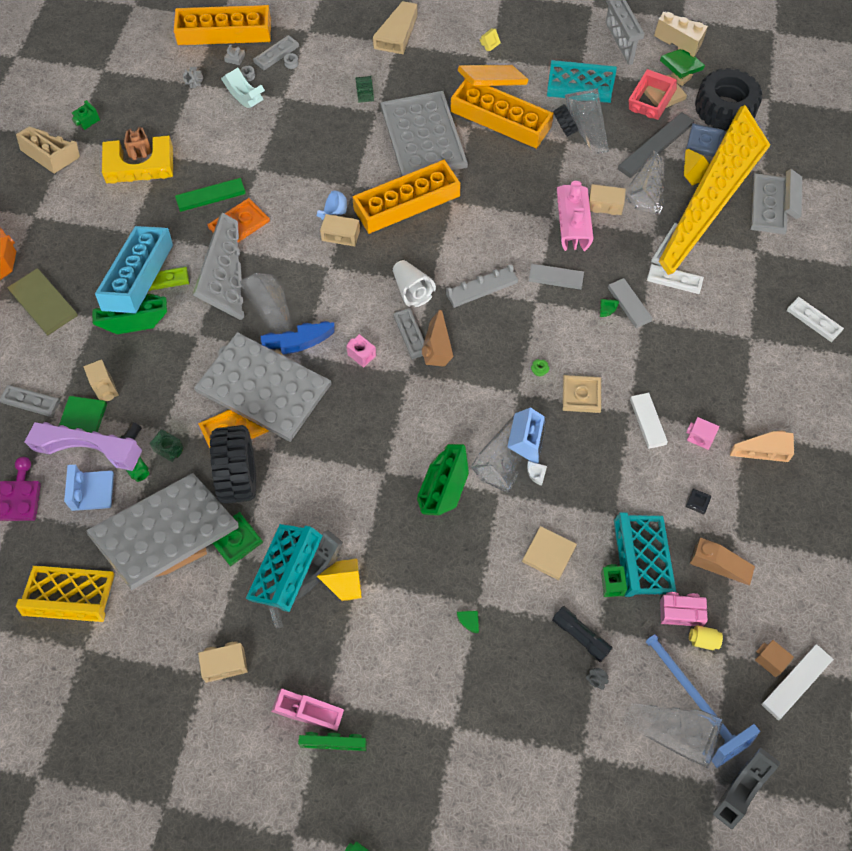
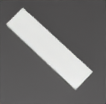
(797, 682)

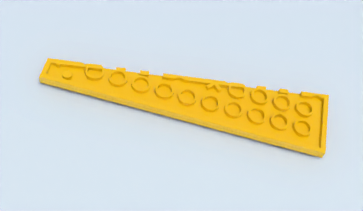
(731, 164)

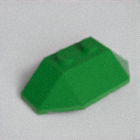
(147, 317)
(444, 481)

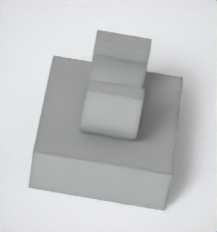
(234, 55)

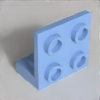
(88, 489)

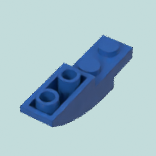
(306, 337)

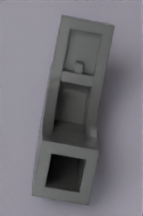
(324, 557)
(744, 787)

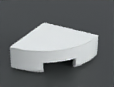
(536, 471)

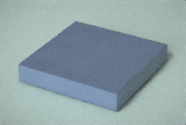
(705, 139)

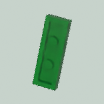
(332, 741)

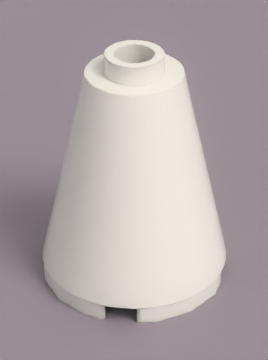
(413, 284)

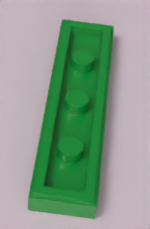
(210, 194)

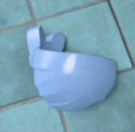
(335, 205)

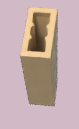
(396, 30)

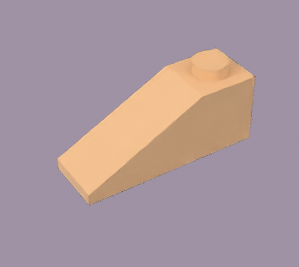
(770, 446)

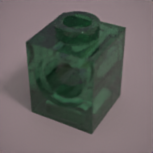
(364, 89)
(164, 439)

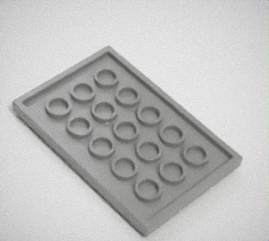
(423, 132)
(263, 386)
(162, 530)

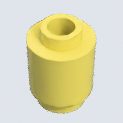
(705, 637)

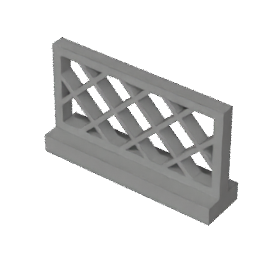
(624, 28)

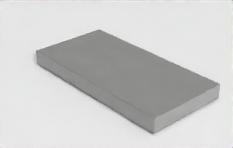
(768, 204)

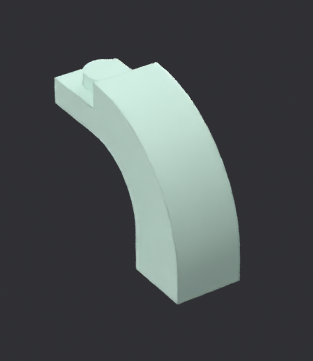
(241, 89)

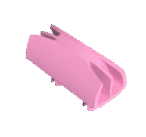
(574, 215)

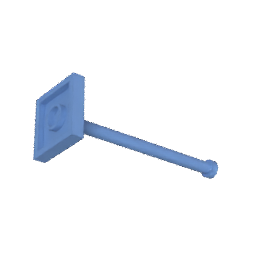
(733, 744)

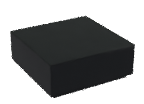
(698, 501)

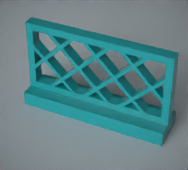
(560, 89)
(627, 554)
(294, 569)

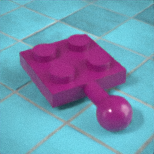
(19, 497)

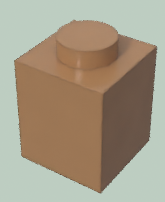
(773, 657)

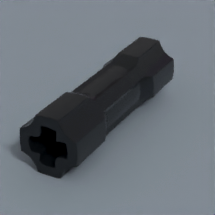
(594, 644)

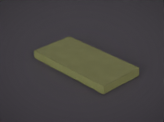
(42, 301)

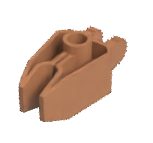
(137, 144)

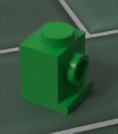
(85, 116)
(616, 573)

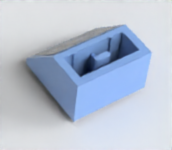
(527, 434)

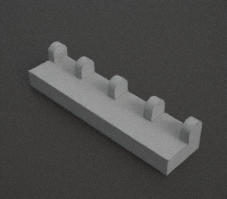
(481, 286)

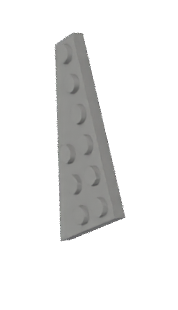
(221, 270)

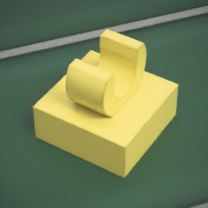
(490, 39)

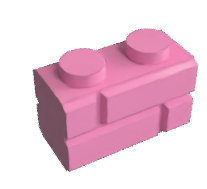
(683, 610)

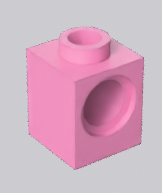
(361, 357)
(702, 433)

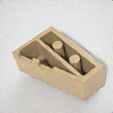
(681, 32)
(47, 150)

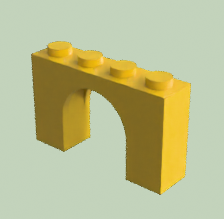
(157, 166)

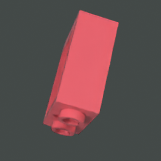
(657, 81)

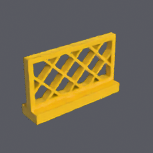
(60, 609)

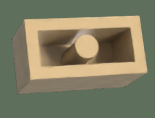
(606, 199)
(340, 230)
(101, 381)
(222, 662)

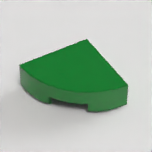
(608, 307)
(469, 620)

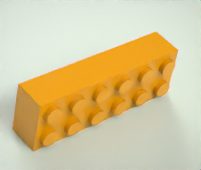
(222, 25)
(502, 113)
(406, 196)

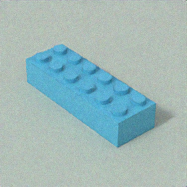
(134, 269)

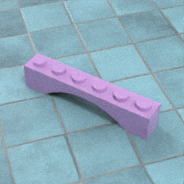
(50, 439)

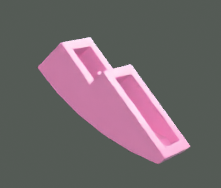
(307, 710)

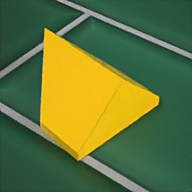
(694, 166)
(343, 579)

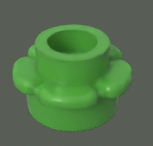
(540, 371)

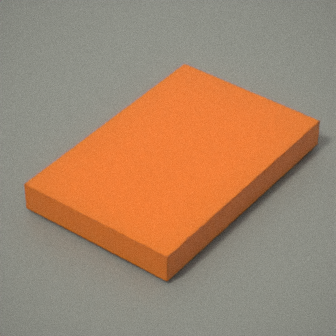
(249, 218)

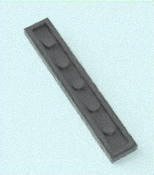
(658, 142)

